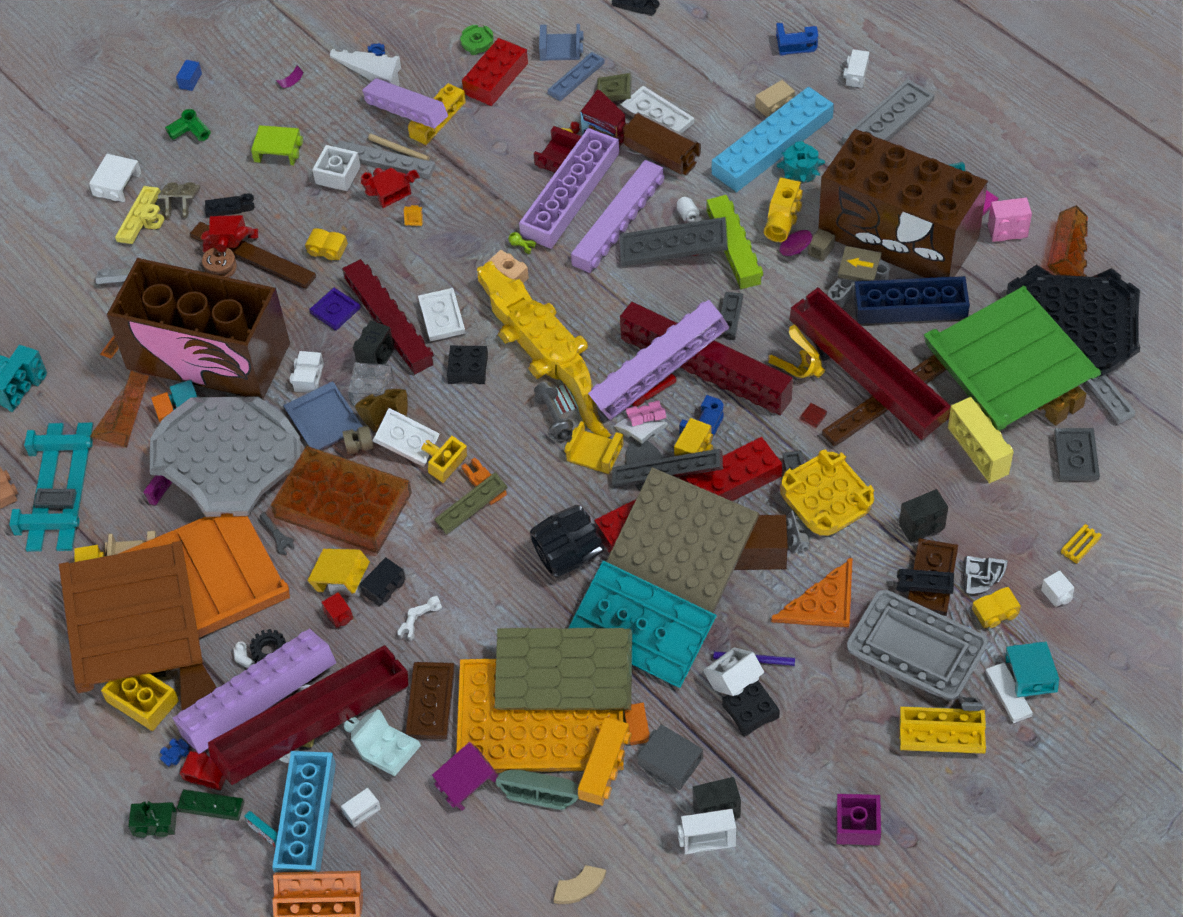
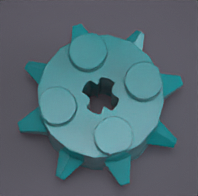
(801, 162)

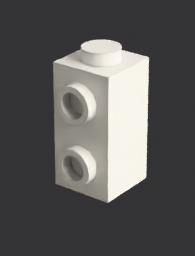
(857, 68)

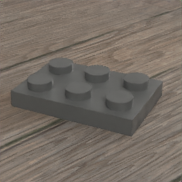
(1076, 454)

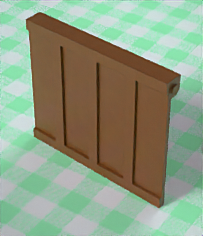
(129, 615)

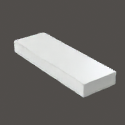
(1005, 688)

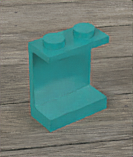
(1032, 669)

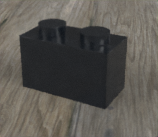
(382, 582)

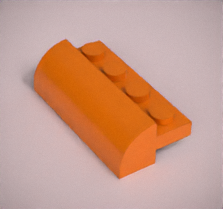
(317, 894)

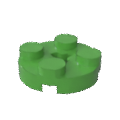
(473, 46)

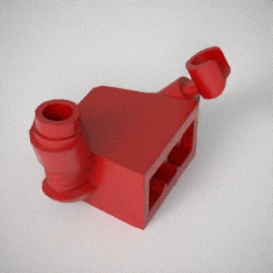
(388, 185)
(226, 232)

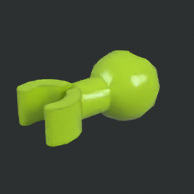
(516, 239)

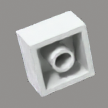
(336, 168)
(734, 671)

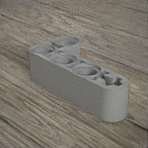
(843, 289)

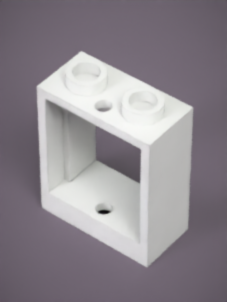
(707, 831)

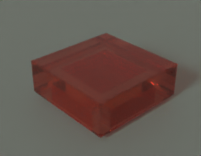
(813, 415)

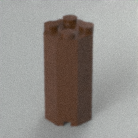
(661, 143)

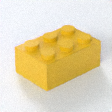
(141, 698)

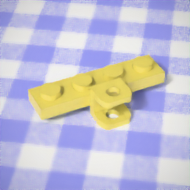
(142, 213)

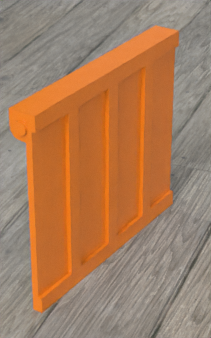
(225, 570)

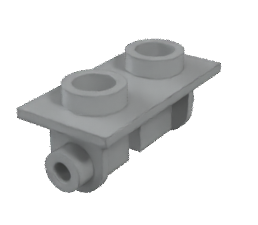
(796, 539)

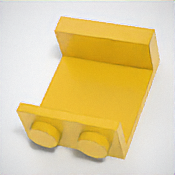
(593, 450)
(339, 567)

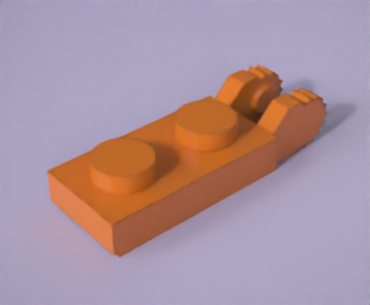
(479, 476)

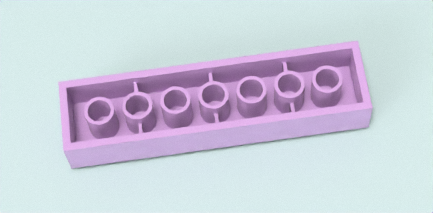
(569, 188)
(659, 359)
(254, 689)

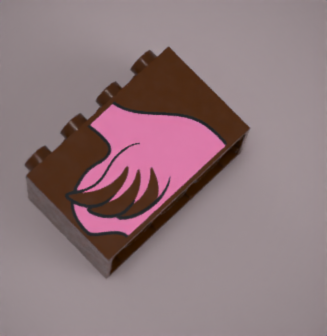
(199, 328)

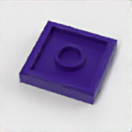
(334, 308)

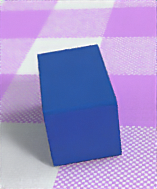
(189, 75)

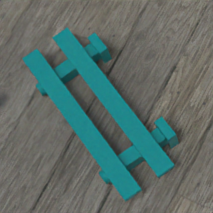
(40, 519)

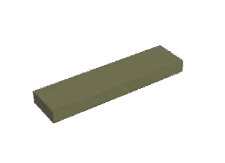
(470, 503)

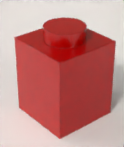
(337, 610)

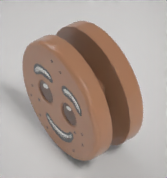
(219, 262)

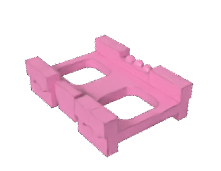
(644, 413)

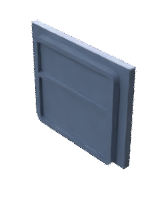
(322, 416)

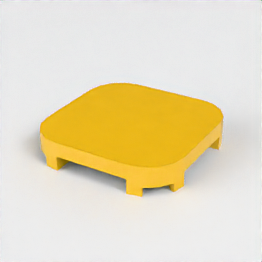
(826, 493)

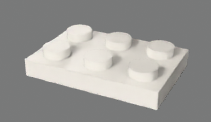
(441, 314)
(404, 436)

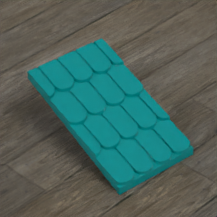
(663, 626)

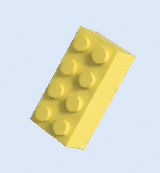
(980, 439)

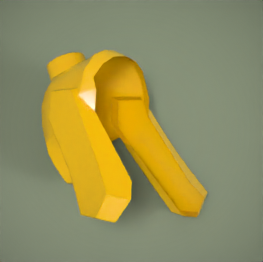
(809, 356)

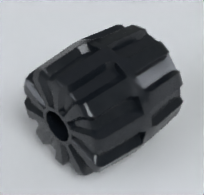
(566, 540)

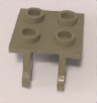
(185, 191)

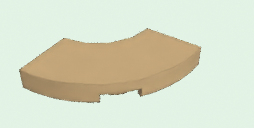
(580, 887)

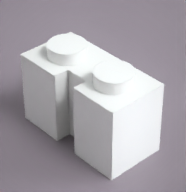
(307, 371)

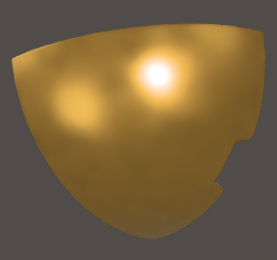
(373, 408)

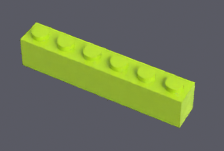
(739, 251)

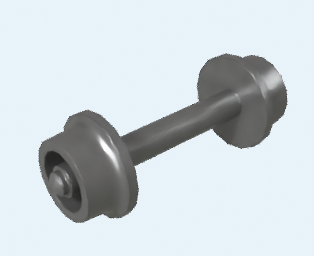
(545, 394)

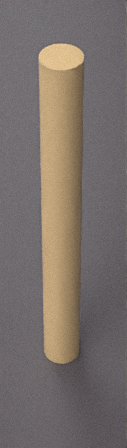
(397, 147)

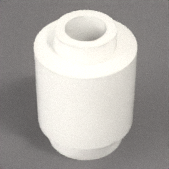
(687, 209)

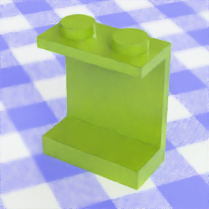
(277, 141)

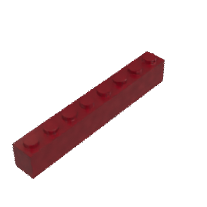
(386, 312)

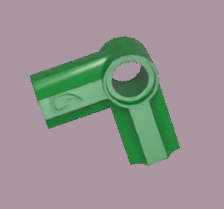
(188, 122)

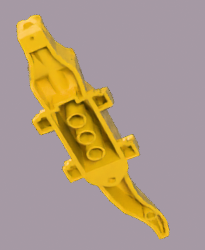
(543, 338)

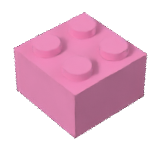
(1009, 219)

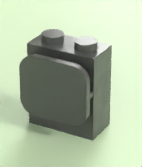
(669, 757)

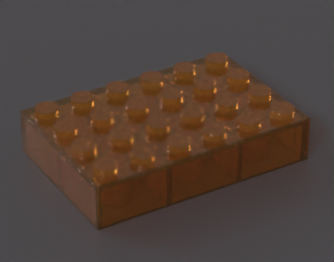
(341, 499)

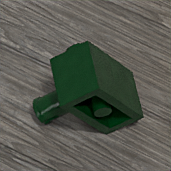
(152, 819)

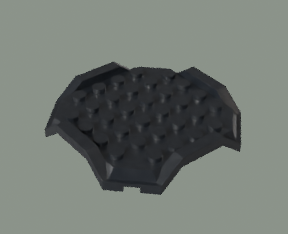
(1093, 311)

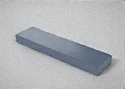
(576, 76)

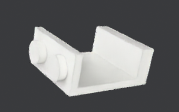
(113, 176)

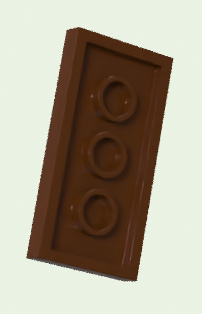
(934, 557)
(430, 700)

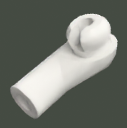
(240, 655)

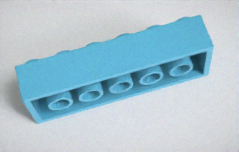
(304, 812)

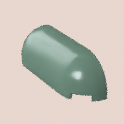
(538, 788)

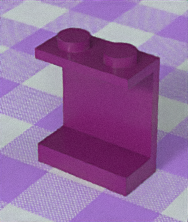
(463, 775)

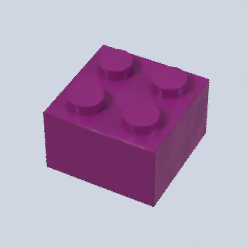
(858, 819)

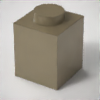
(821, 244)

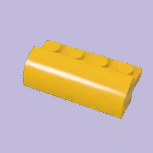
(942, 730)

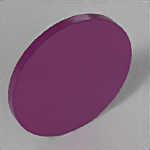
(795, 243)

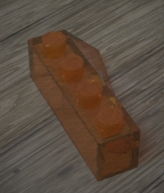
(1069, 243)
(121, 416)

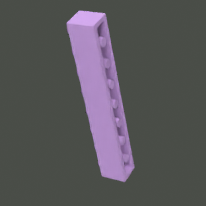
(617, 216)

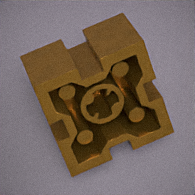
(1068, 402)

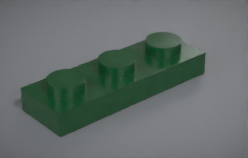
(210, 804)

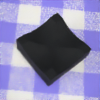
(467, 364)
(751, 708)

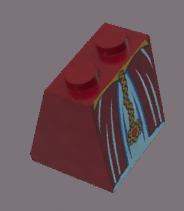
(603, 116)

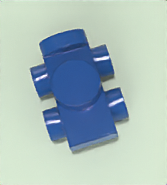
(378, 49)
(175, 753)

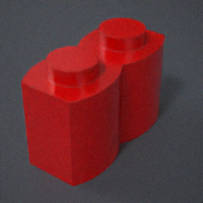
(202, 771)

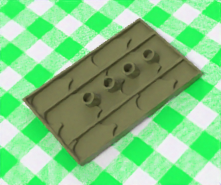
(563, 669)

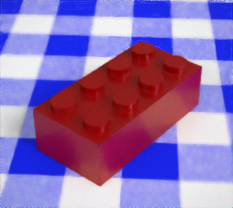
(495, 71)

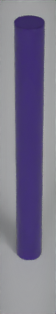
(765, 659)

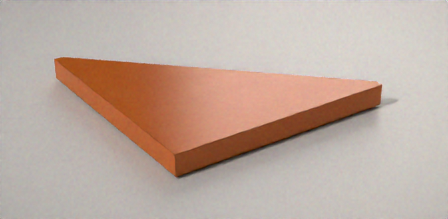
(823, 603)

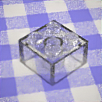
(369, 380)

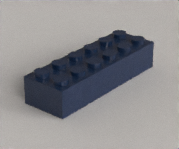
(911, 300)

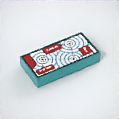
(261, 828)

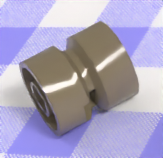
(364, 443)

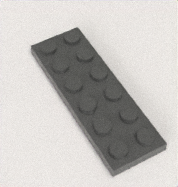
(673, 241)

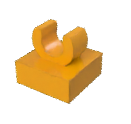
(413, 215)

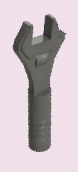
(282, 540)

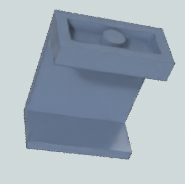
(560, 45)

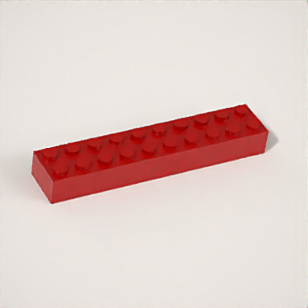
(742, 473)

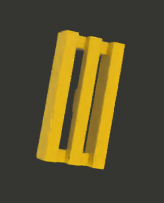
(1090, 533)

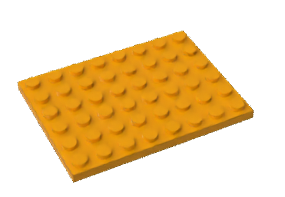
(523, 737)

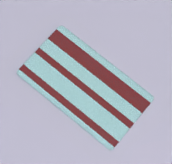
(564, 399)

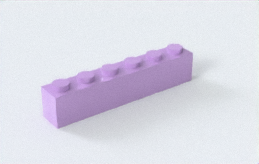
(405, 103)

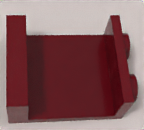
(557, 150)

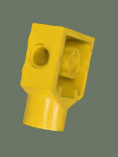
(783, 209)

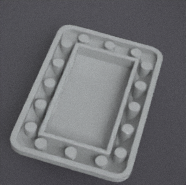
(917, 645)

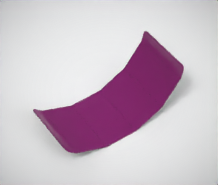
(292, 79)

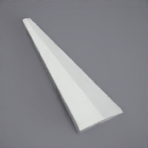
(370, 65)

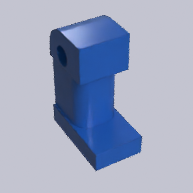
(796, 42)
(711, 414)

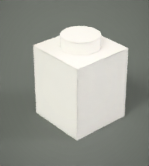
(1058, 589)

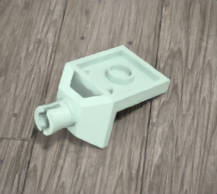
(381, 743)

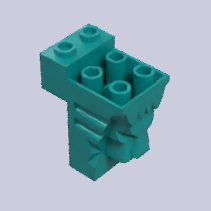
(18, 374)

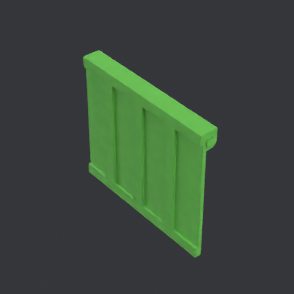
(1011, 357)

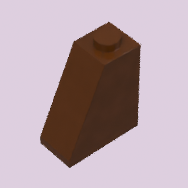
(194, 684)

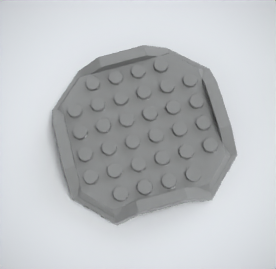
(224, 451)

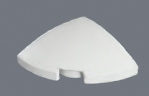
(642, 431)

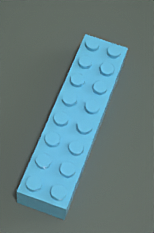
(766, 141)

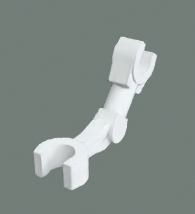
(433, 604)

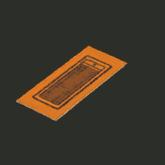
(110, 349)

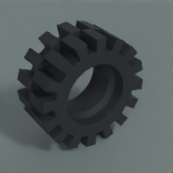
(263, 640)

